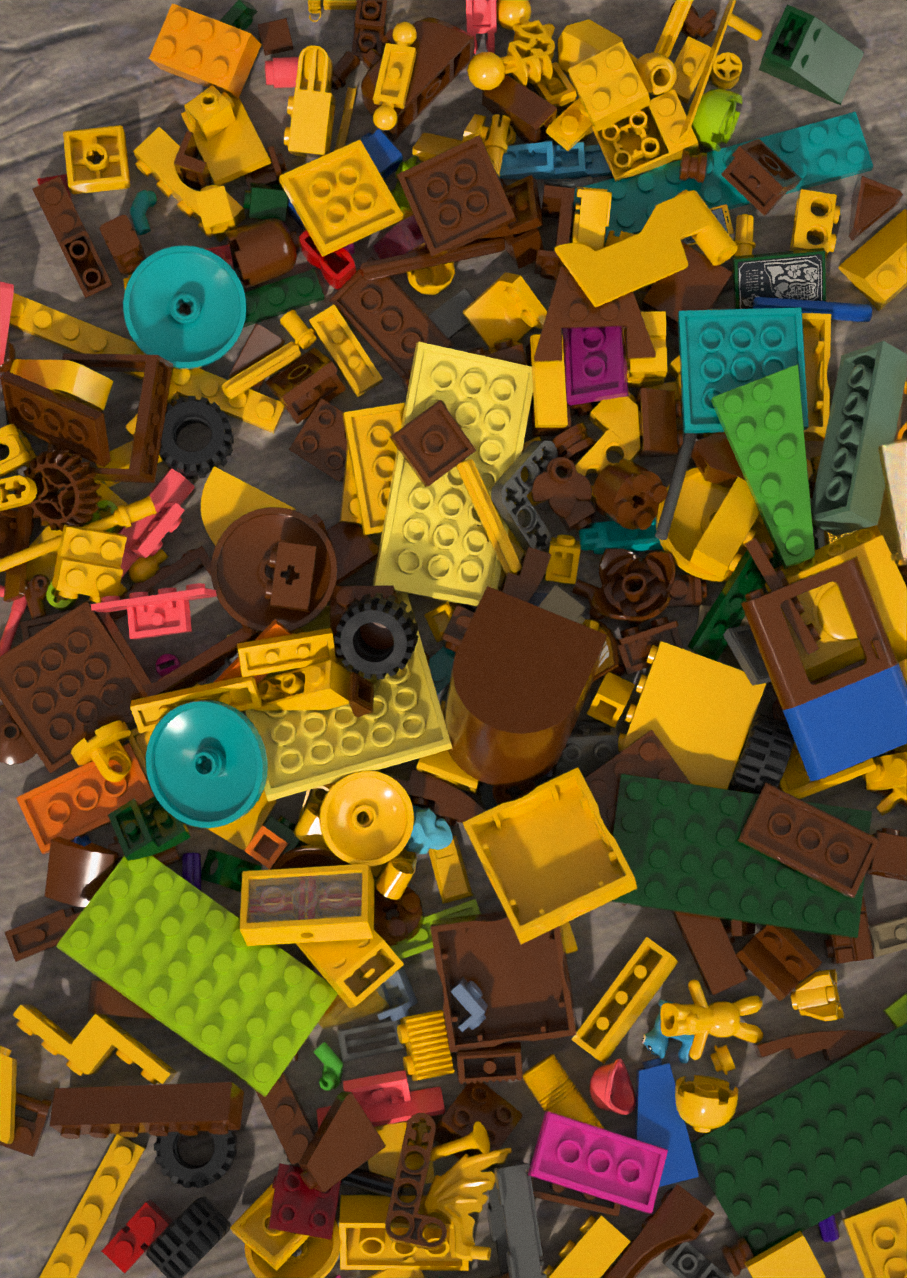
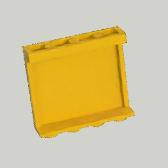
(696, 711)

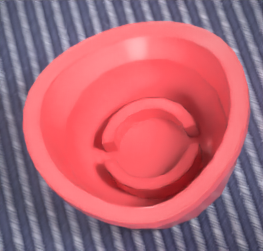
(612, 1088)

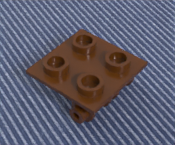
(323, 440)

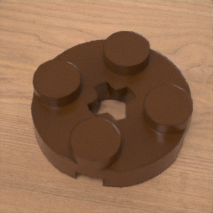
(400, 927)

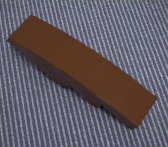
(832, 1043)

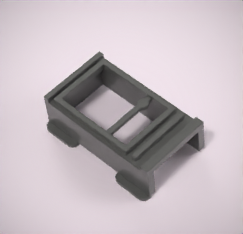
(514, 1221)

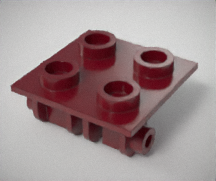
(300, 1209)

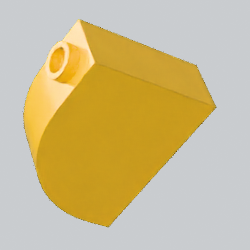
(228, 499)

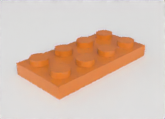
(81, 800)

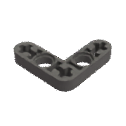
(518, 493)

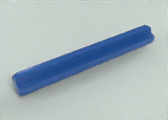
(838, 310)

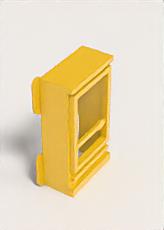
(592, 217)

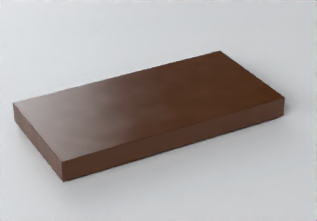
(387, 319)
(55, 418)
(809, 840)

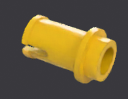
(298, 330)

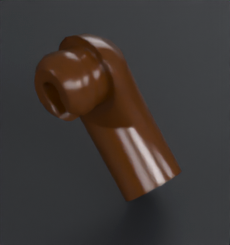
(35, 594)

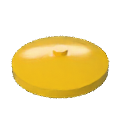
(694, 512)

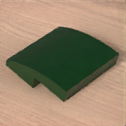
(146, 828)

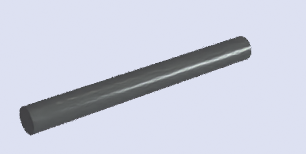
(675, 486)

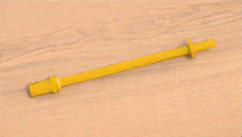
(121, 517)

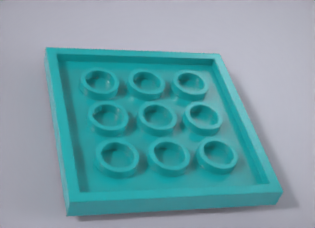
(731, 350)

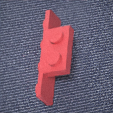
(146, 534)
(156, 614)
(388, 1098)

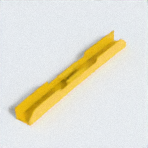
(346, 117)

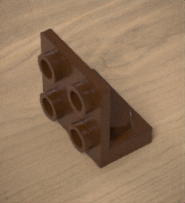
(479, 1104)

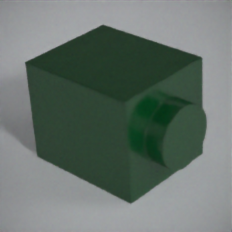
(265, 201)

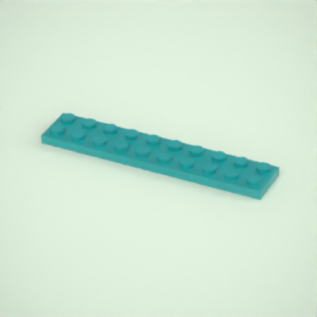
(813, 151)

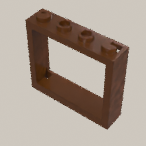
(150, 412)
(201, 665)

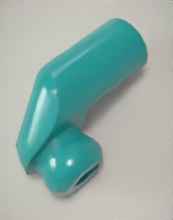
(138, 209)

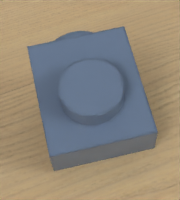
(398, 994)
(470, 997)

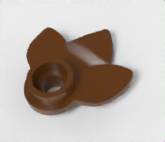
(561, 491)

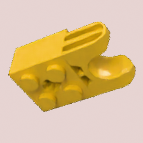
(311, 106)

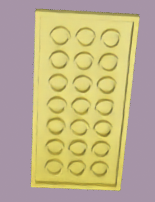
(433, 534)

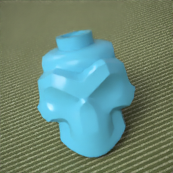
(428, 832)

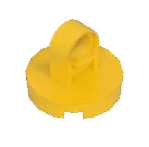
(105, 747)

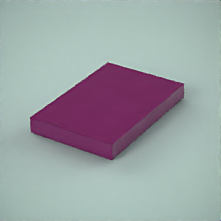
(594, 364)

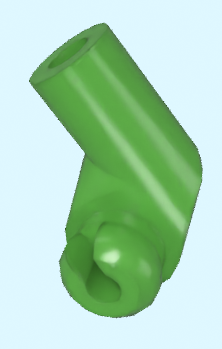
(332, 1067)

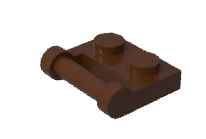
(29, 1132)

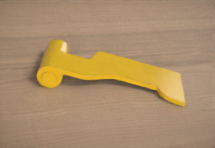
(651, 253)

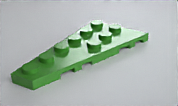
(769, 444)

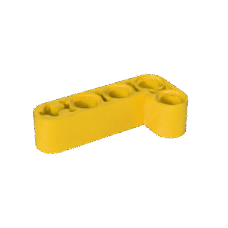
(66, 379)
(391, 876)

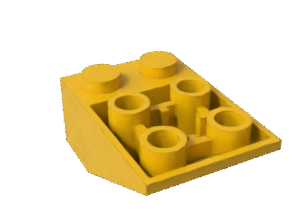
(647, 138)
(353, 966)

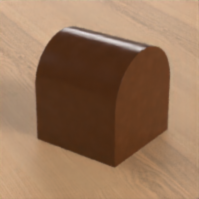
(517, 689)

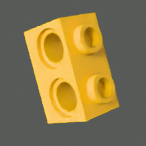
(808, 224)
(595, 459)

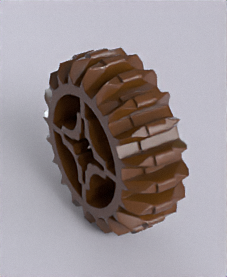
(76, 503)

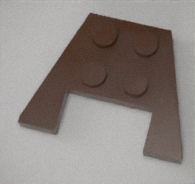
(573, 309)

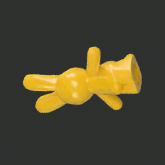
(716, 1019)

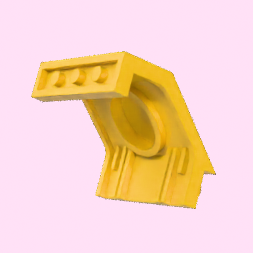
(827, 610)

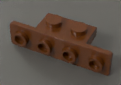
(15, 534)

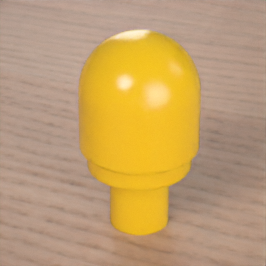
(146, 567)

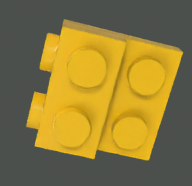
(89, 563)

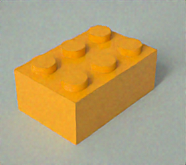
(205, 51)

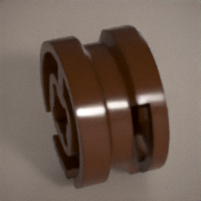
(573, 442)

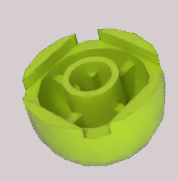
(716, 118)

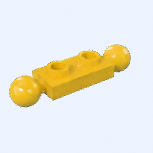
(394, 76)

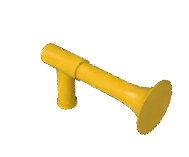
(475, 1140)

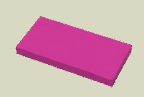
(598, 1162)

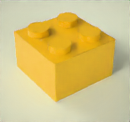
(609, 86)

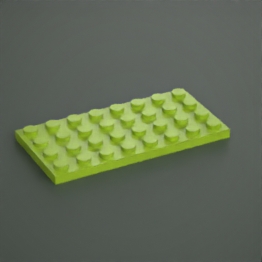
(194, 972)

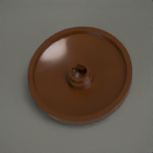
(243, 561)

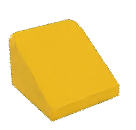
(439, 618)

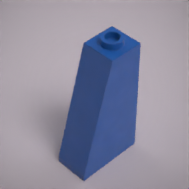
(660, 1123)

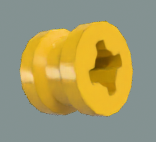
(728, 64)

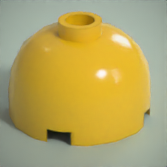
(705, 1102)

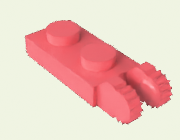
(482, 19)

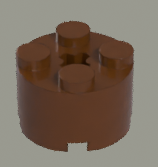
(629, 494)

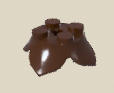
(625, 571)

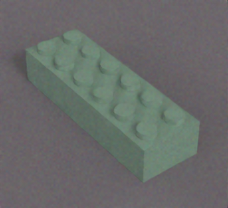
(860, 420)

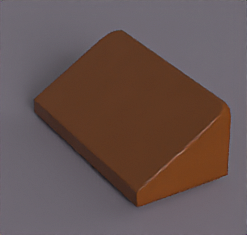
(259, 345)

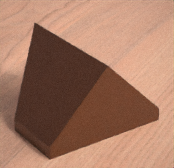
(869, 204)

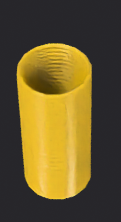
(547, 1077)

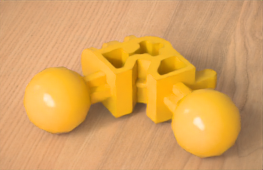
(527, 56)

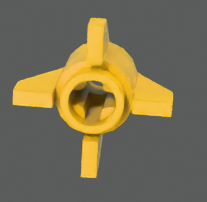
(818, 996)

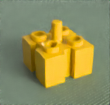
(653, 370)

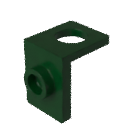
(228, 869)

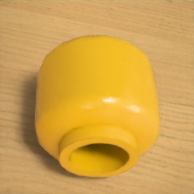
(656, 72)

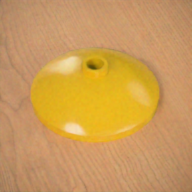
(386, 824)
(315, 1260)

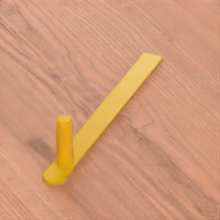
(736, 23)

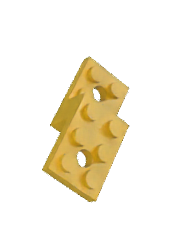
(93, 1045)

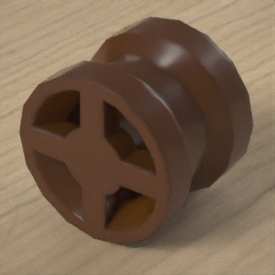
(693, 166)
(737, 1255)

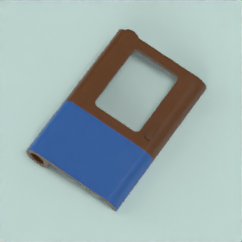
(849, 713)

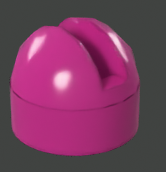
(165, 658)

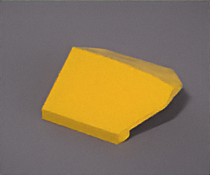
(583, 41)

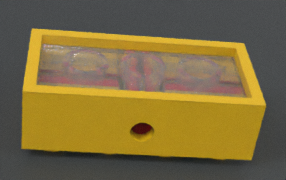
(307, 904)

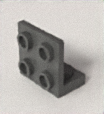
(588, 747)

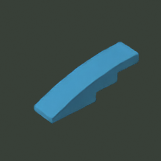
(552, 161)

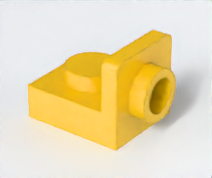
(564, 559)

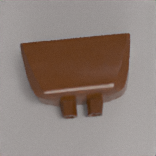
(440, 57)

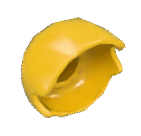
(432, 279)

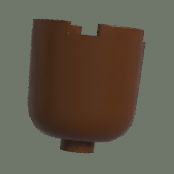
(263, 250)

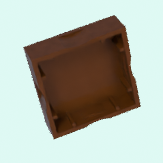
(521, 983)

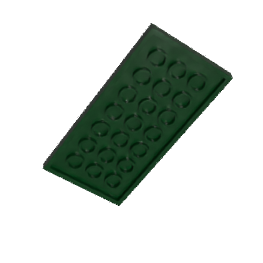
(690, 862)
(812, 1145)

